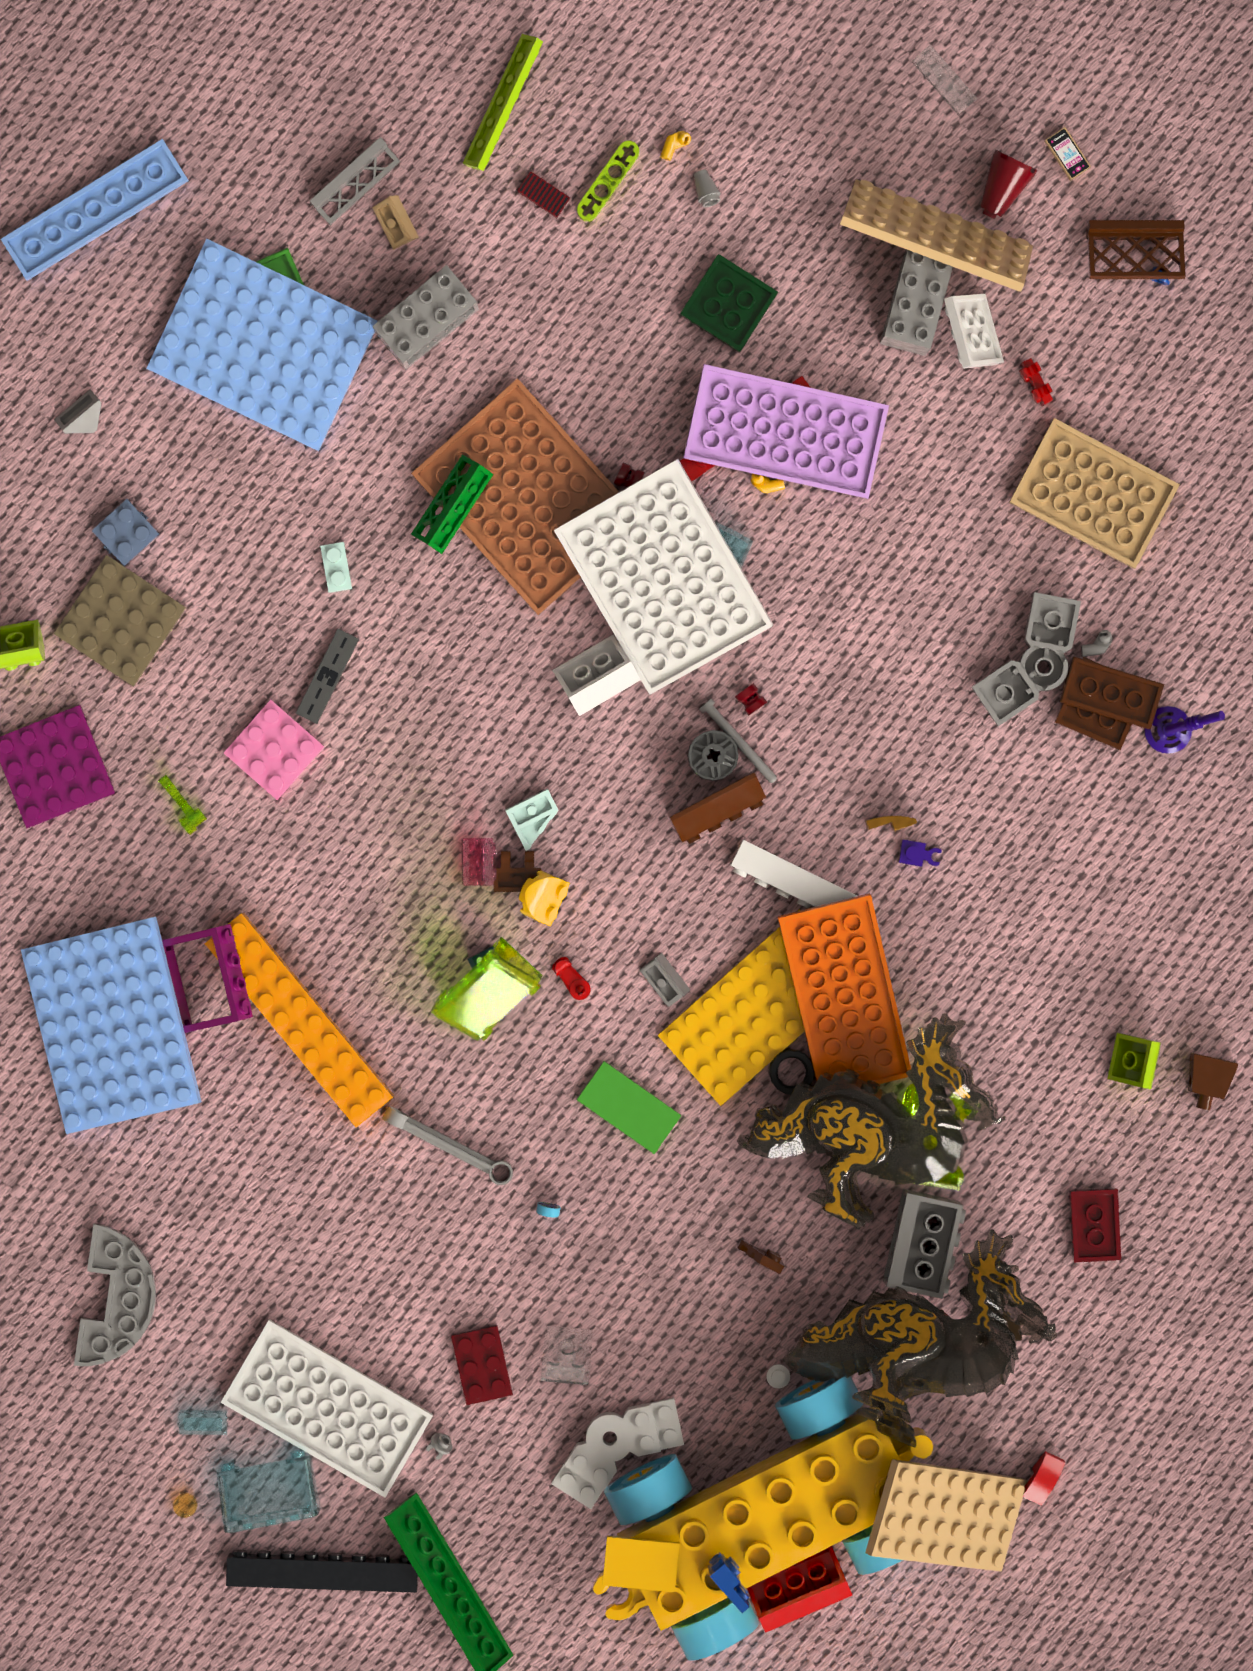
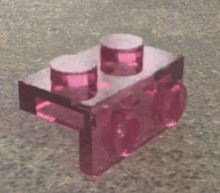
(478, 861)

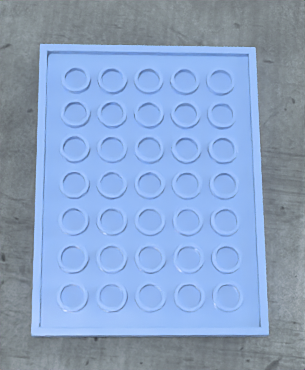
(262, 344)
(111, 1025)

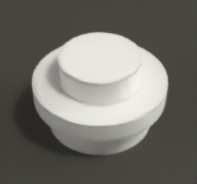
(778, 1376)

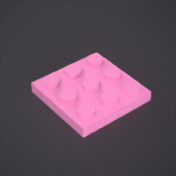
(274, 749)

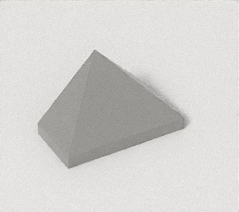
(81, 415)

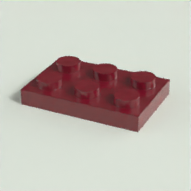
(1095, 1225)
(482, 1365)

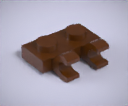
(513, 879)

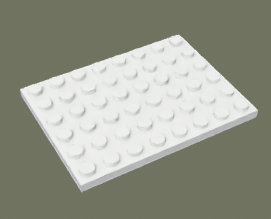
(663, 577)

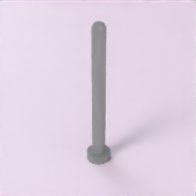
(739, 741)

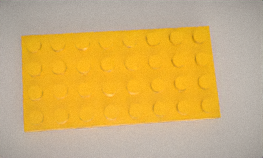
(739, 1022)

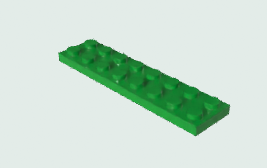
(448, 1585)

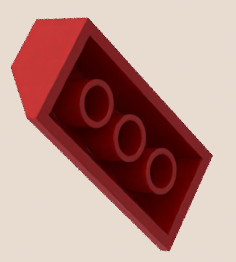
(799, 1590)

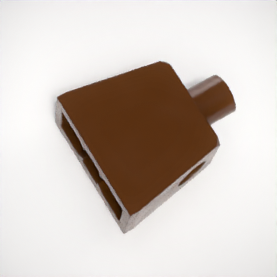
(1210, 1078)

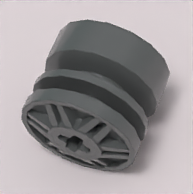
(700, 749)

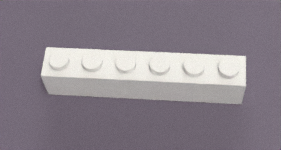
(786, 877)

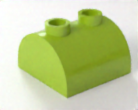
(21, 645)
(1134, 1060)

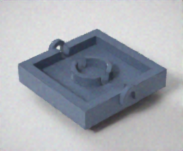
(125, 532)

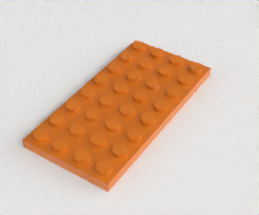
(845, 990)

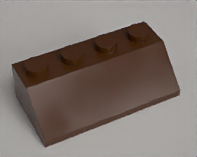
(717, 808)

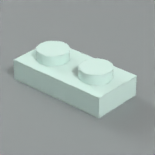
(336, 567)

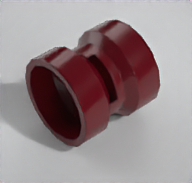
(625, 470)
(755, 703)

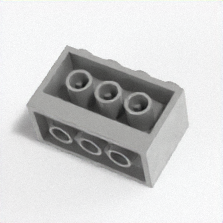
(916, 303)
(426, 317)
(908, 1238)

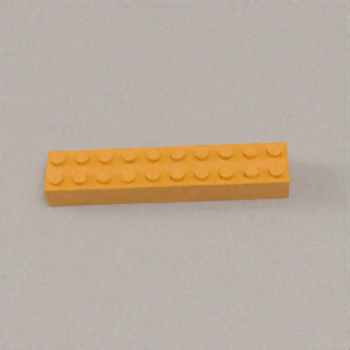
(306, 1025)

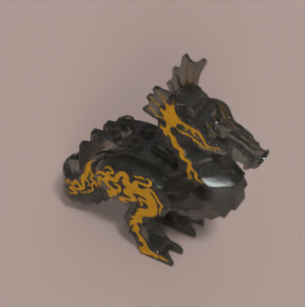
(873, 1128)
(921, 1349)

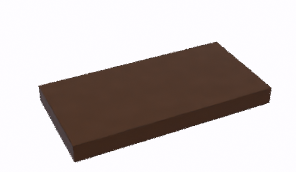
(1111, 693)

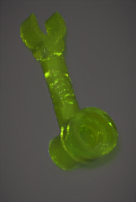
(192, 818)

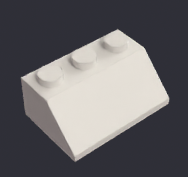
(596, 675)

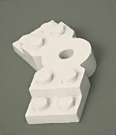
(640, 1430)

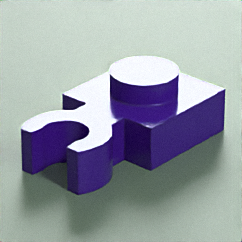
(914, 853)

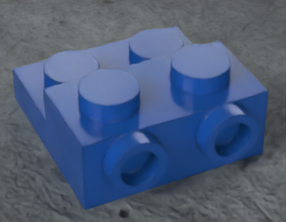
(726, 1575)

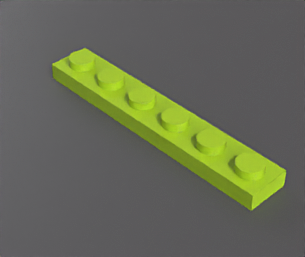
(502, 102)

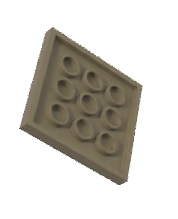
(120, 620)

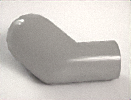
(1099, 646)

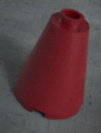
(1004, 183)

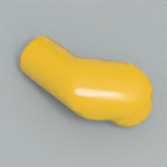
(673, 142)
(766, 485)

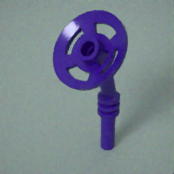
(1174, 728)

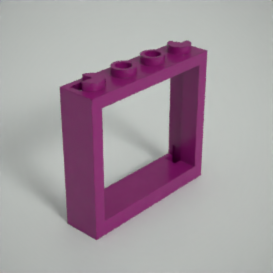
(231, 974)

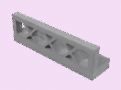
(348, 174)

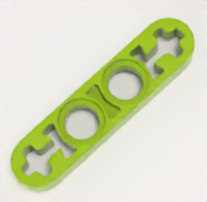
(610, 182)

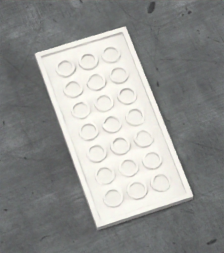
(327, 1408)

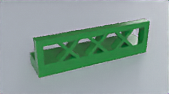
(455, 506)

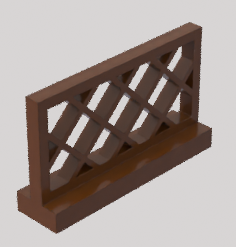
(1131, 231)

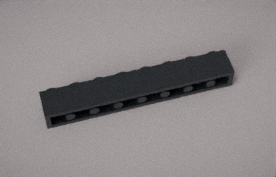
(320, 1572)

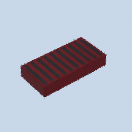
(543, 194)

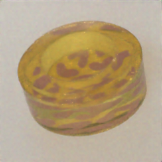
(185, 1505)

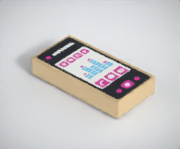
(1067, 154)

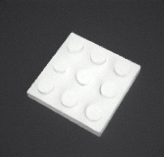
(973, 330)

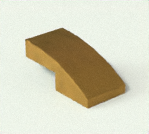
(896, 822)

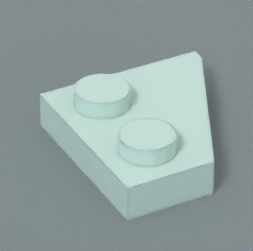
(532, 816)

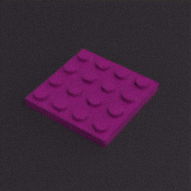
(54, 766)

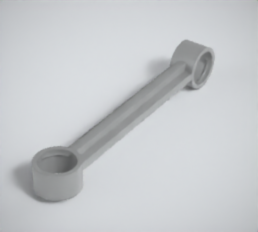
(403, 1121)

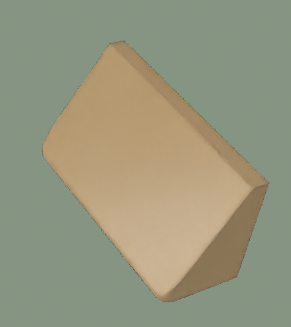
(395, 221)

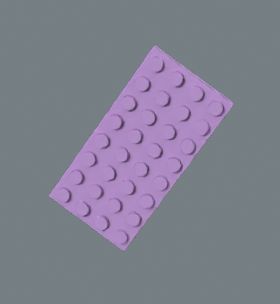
(785, 431)

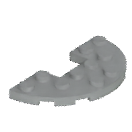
(129, 1298)

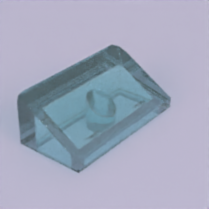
(203, 1422)

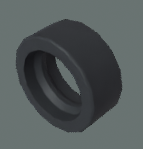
(790, 1053)

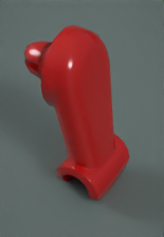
(574, 982)

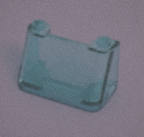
(268, 1493)

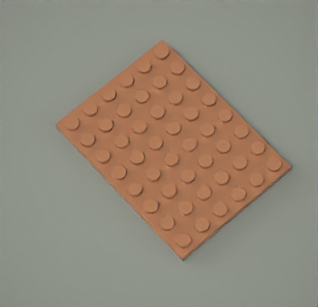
(534, 488)

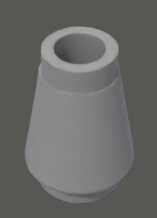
(706, 189)

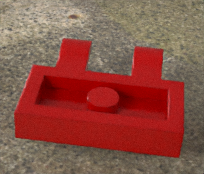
(1040, 391)

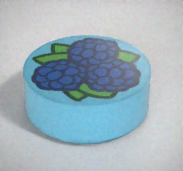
(548, 1209)

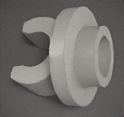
(441, 1444)

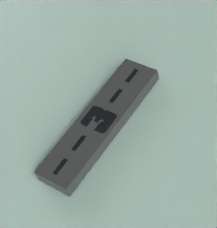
(327, 676)

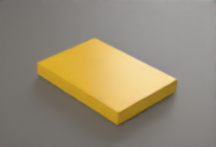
(641, 1563)

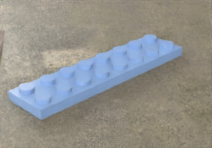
(94, 209)

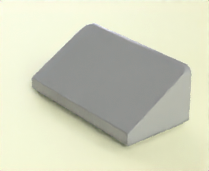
(665, 980)

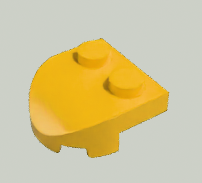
(543, 897)

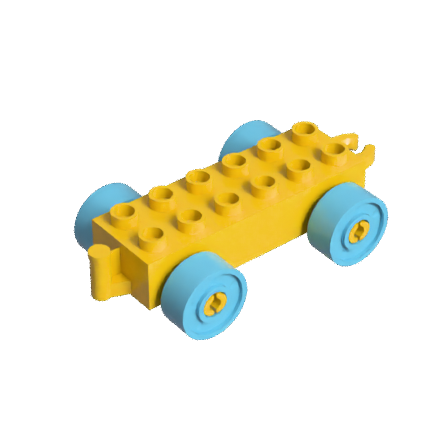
(761, 1516)

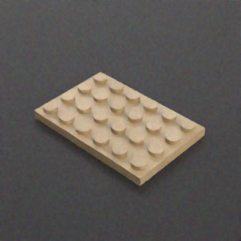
(1094, 493)

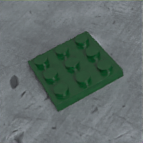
(729, 303)

